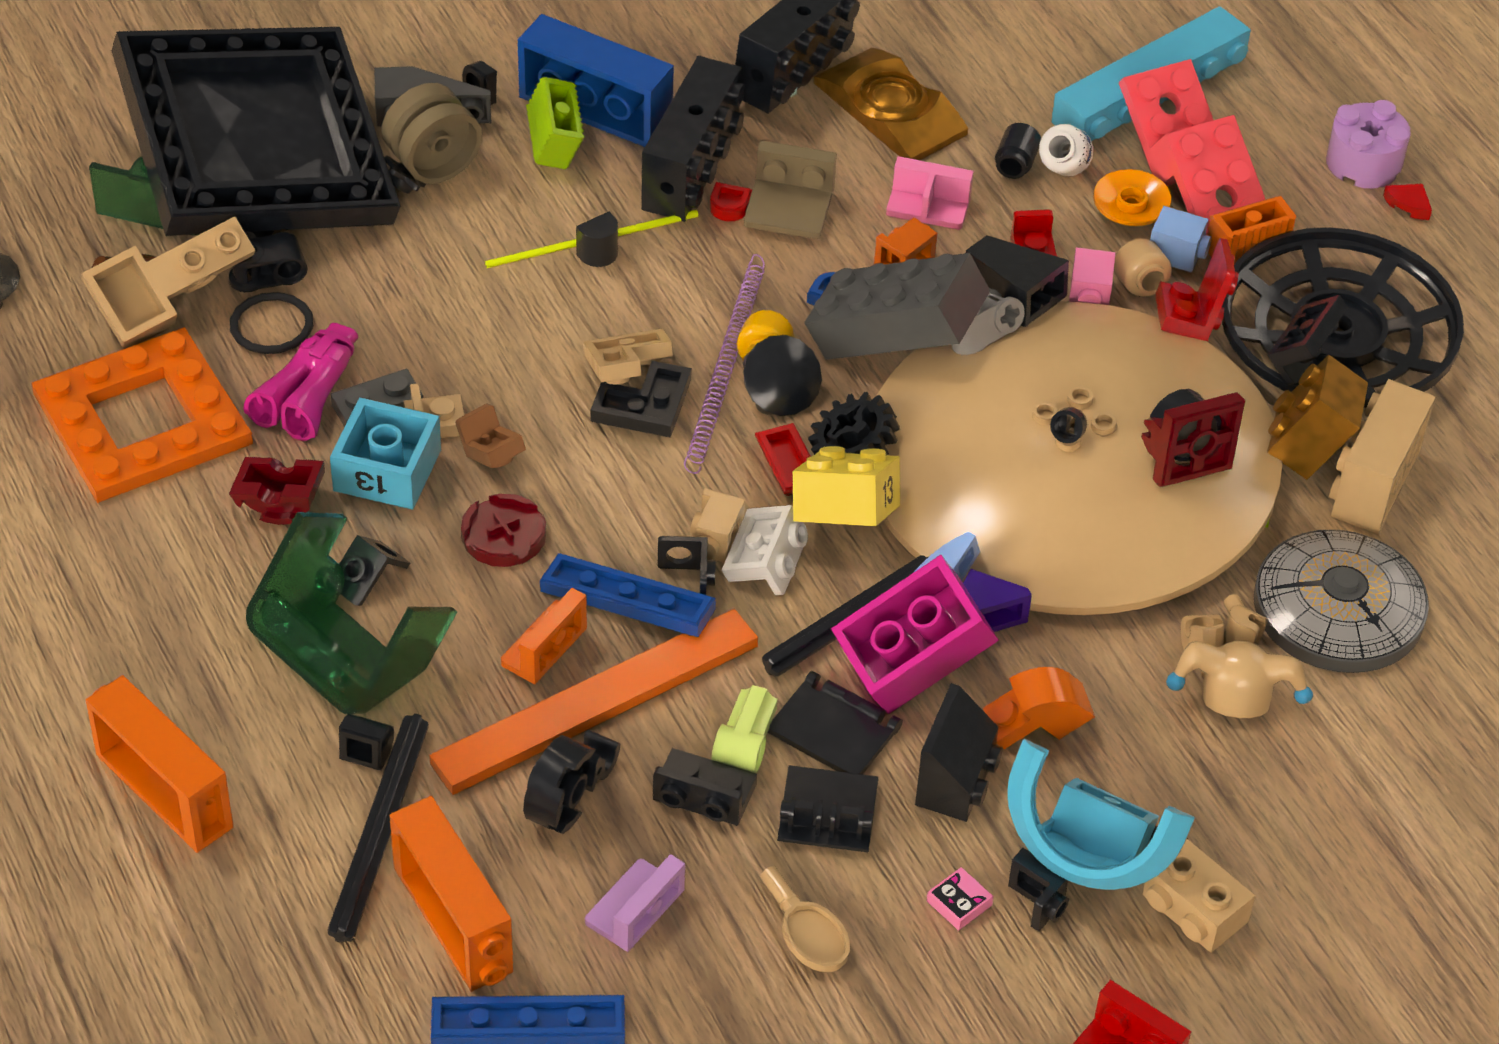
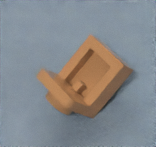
(487, 440)

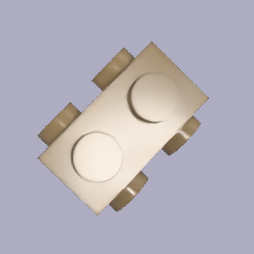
(1200, 898)

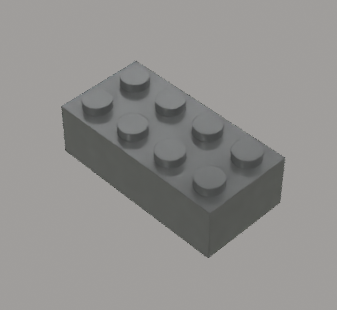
(897, 306)

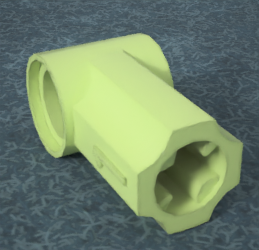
(744, 737)

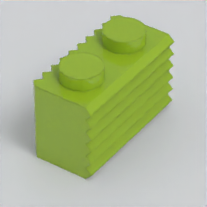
(555, 123)

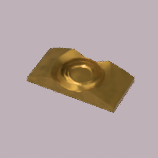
(893, 104)

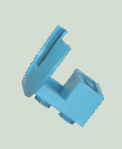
(1092, 833)

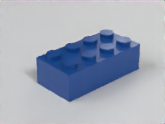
(615, 84)

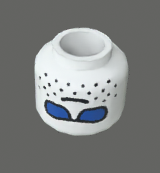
(1054, 150)

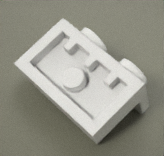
(766, 547)

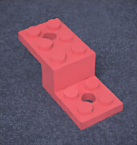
(1190, 145)

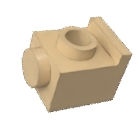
(719, 522)

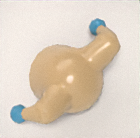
(1239, 677)

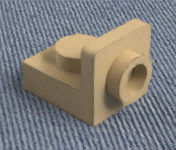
(447, 407)

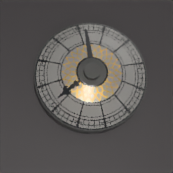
(1341, 601)

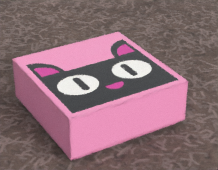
(959, 898)

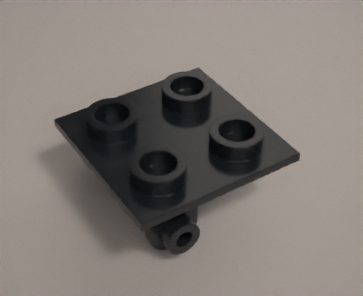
(828, 808)

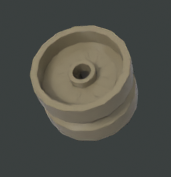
(431, 133)

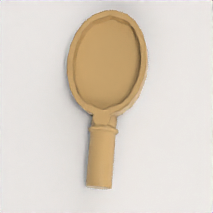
(808, 928)

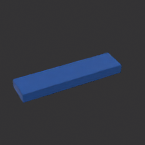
(630, 594)
(528, 1019)

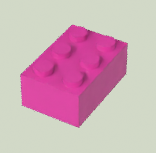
(914, 634)

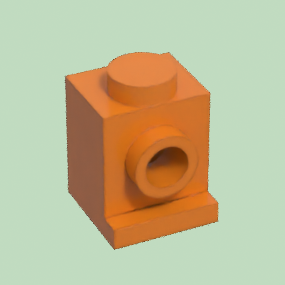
(905, 243)

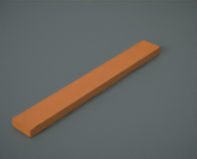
(591, 702)

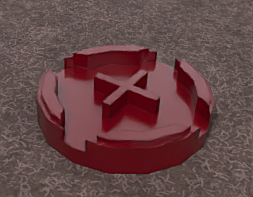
(503, 530)

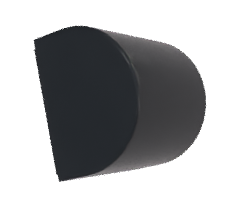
(598, 240)
(365, 741)

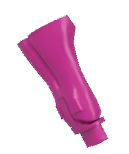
(303, 384)

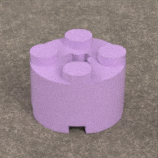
(1368, 143)

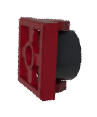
(1194, 431)

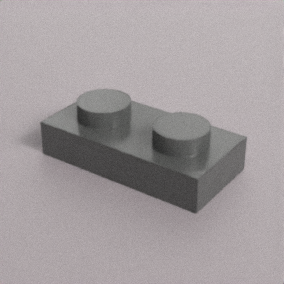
(386, 389)

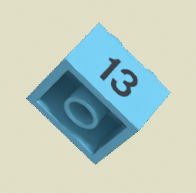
(385, 453)

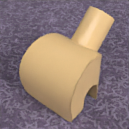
(1242, 622)
(1203, 629)

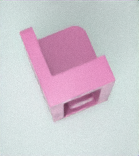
(930, 193)

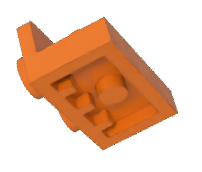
(548, 637)

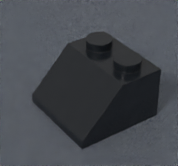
(957, 757)

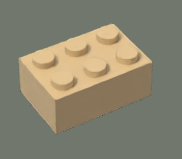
(1381, 456)

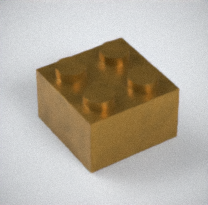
(1317, 416)

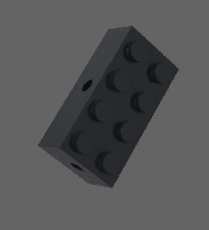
(792, 46)
(692, 138)

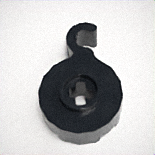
(563, 775)

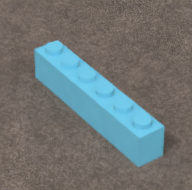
(1097, 101)

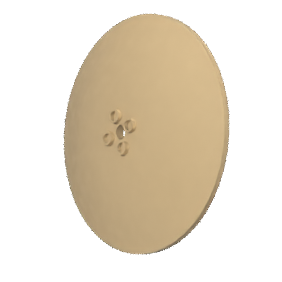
(1084, 515)

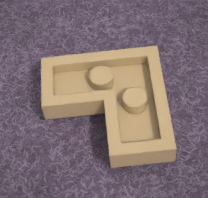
(620, 356)

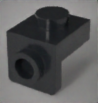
(1040, 886)

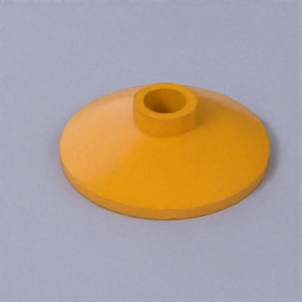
(1131, 197)

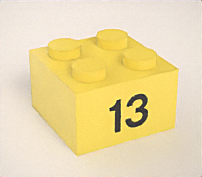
(846, 487)

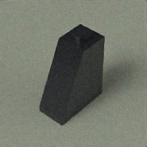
(1022, 273)

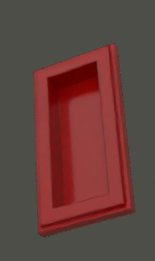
(784, 453)

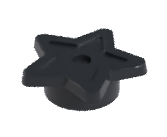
(401, 177)

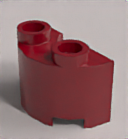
(276, 489)

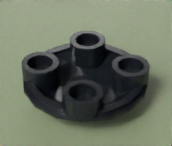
(782, 375)

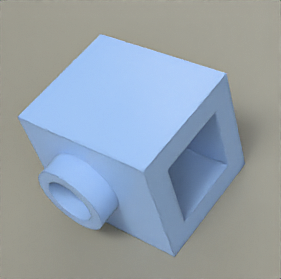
(1181, 237)

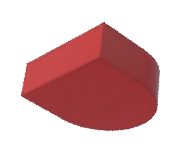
(729, 201)

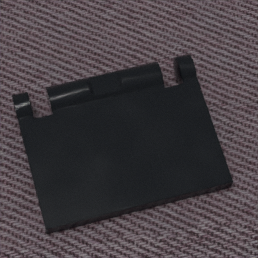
(834, 726)

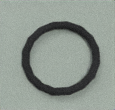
(271, 349)

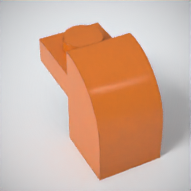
(1040, 699)

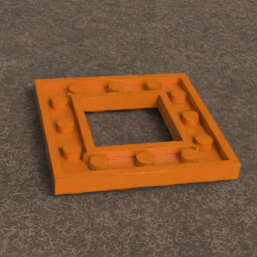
(112, 471)

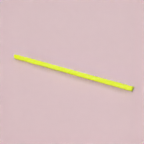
(572, 243)

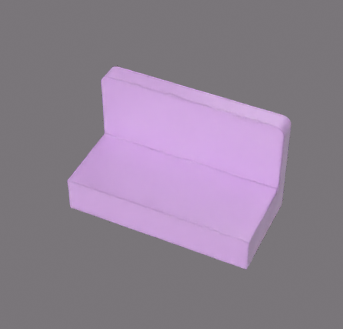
(637, 901)

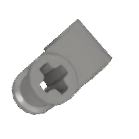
(993, 321)

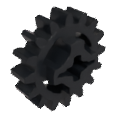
(856, 425)

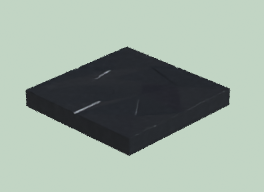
(254, 129)

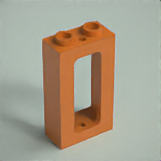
(160, 763)
(452, 893)

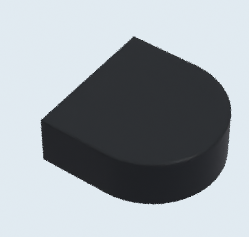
(482, 76)

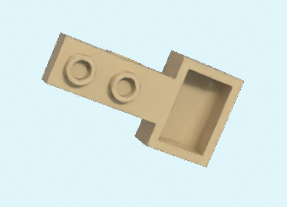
(138, 292)

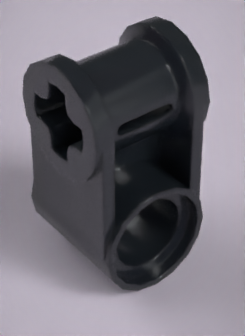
(275, 263)

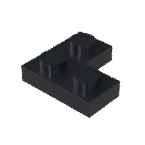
(647, 409)

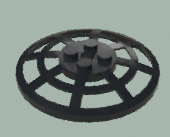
(1363, 321)

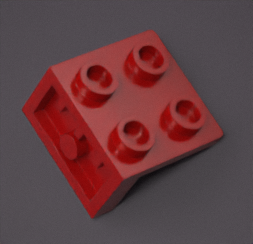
(1200, 311)
(1130, 1020)

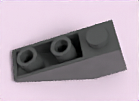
(395, 81)

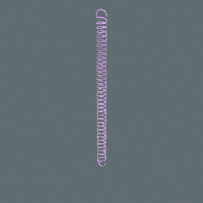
(718, 362)

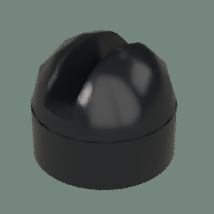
(1061, 424)

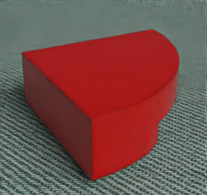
(1409, 198)

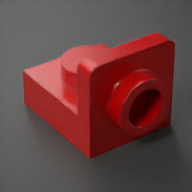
(1034, 230)

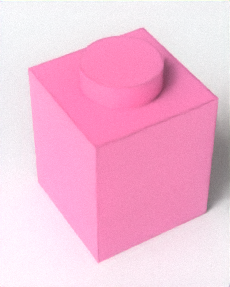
(1092, 276)

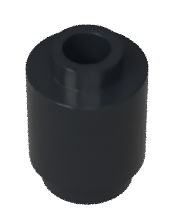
(1017, 150)

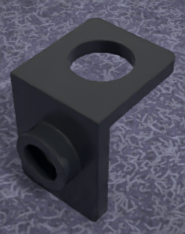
(695, 561)
(364, 565)

